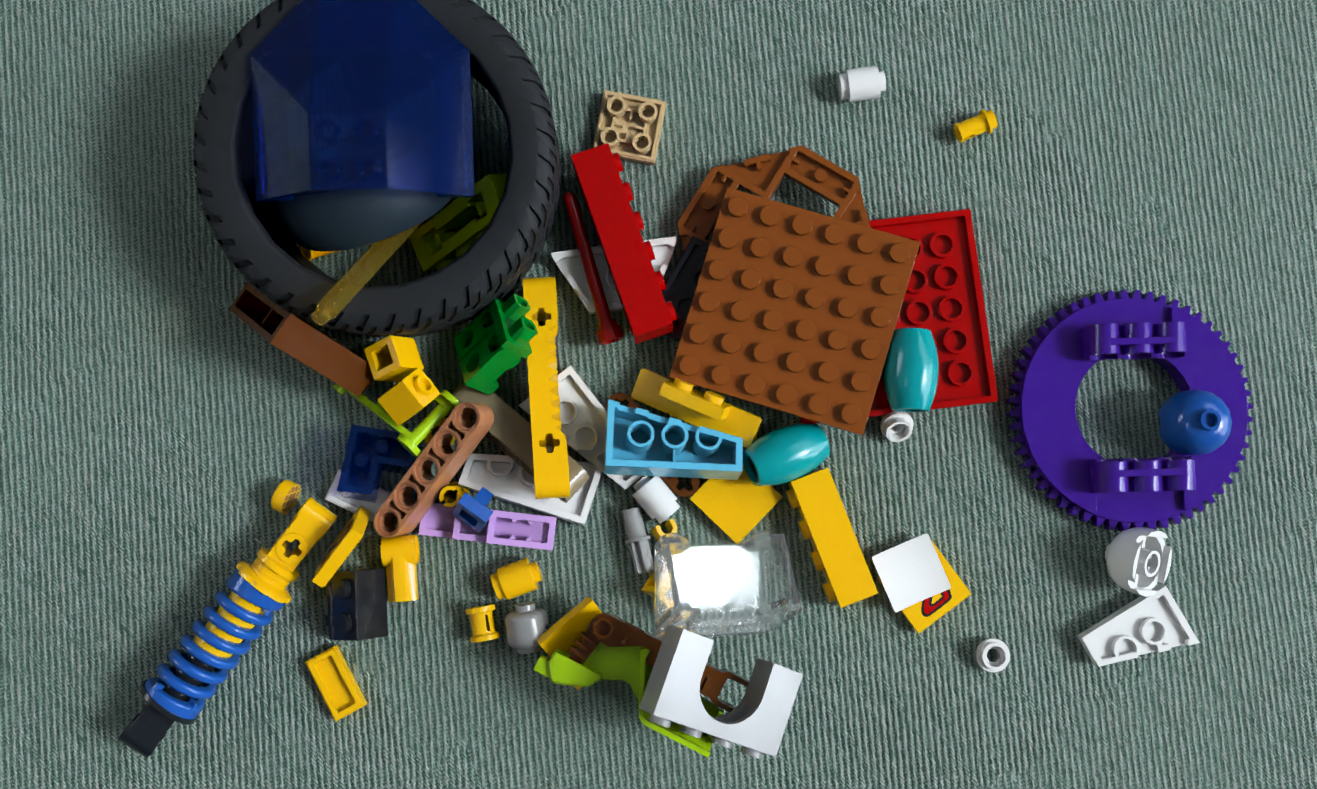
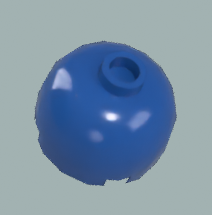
(1194, 422)

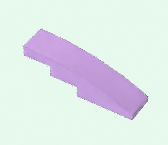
(501, 529)

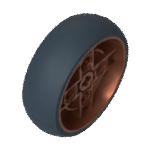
(353, 217)

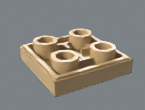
(630, 126)

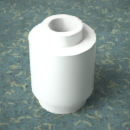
(861, 84)
(655, 498)

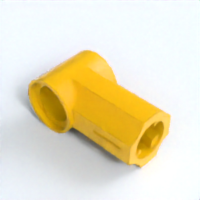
(401, 558)

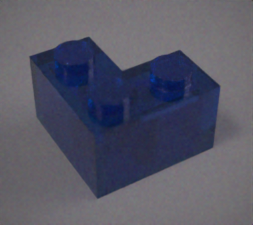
(366, 456)

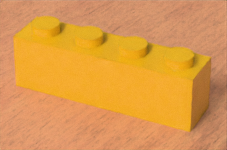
(832, 538)

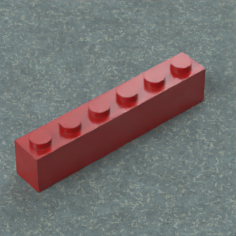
(622, 243)

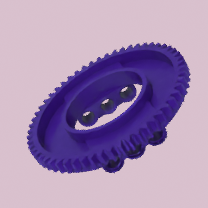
(1125, 489)

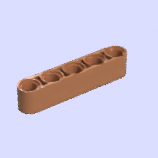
(447, 464)

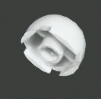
(1139, 560)

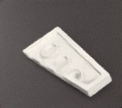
(583, 422)
(513, 484)

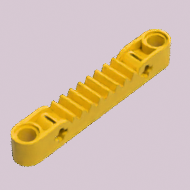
(550, 469)

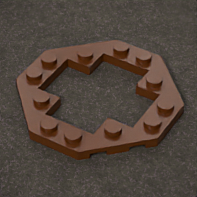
(762, 177)

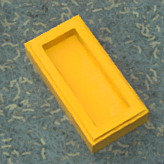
(336, 683)

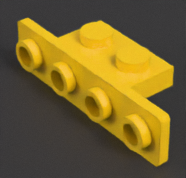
(693, 406)

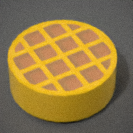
(285, 496)

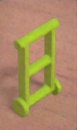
(409, 440)

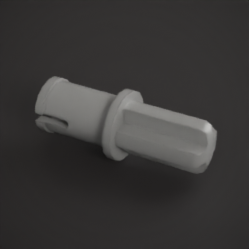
(637, 540)

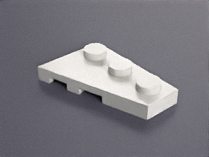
(1138, 629)

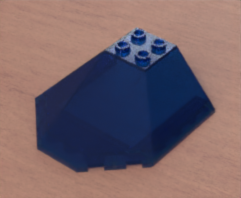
(361, 102)

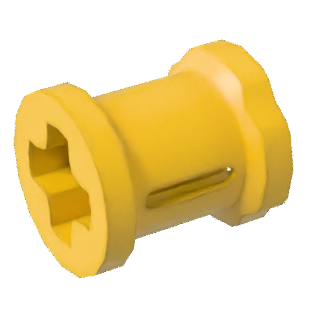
(482, 623)

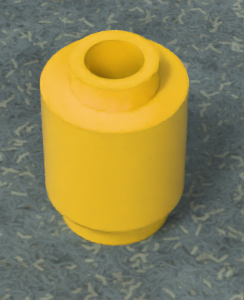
(516, 579)

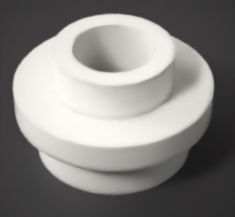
(897, 426)
(1001, 660)

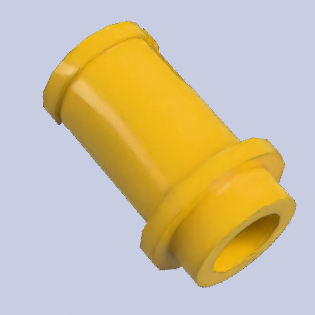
(976, 125)
(445, 494)

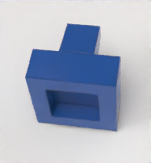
(474, 510)

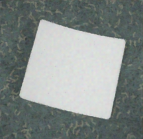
(911, 572)

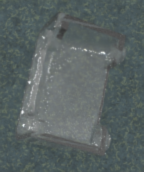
(724, 586)

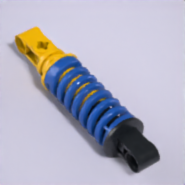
(228, 633)

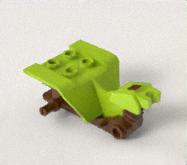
(626, 653)

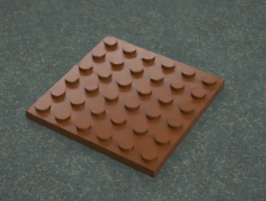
(795, 311)

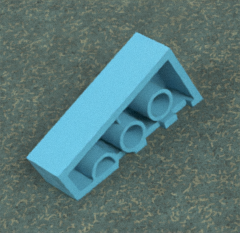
(667, 447)

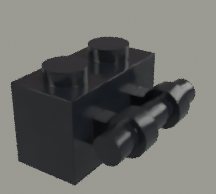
(357, 605)

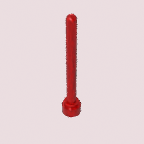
(608, 330)

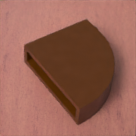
(303, 340)

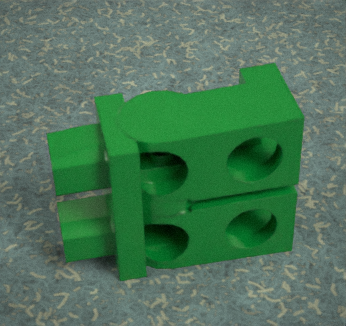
(494, 342)

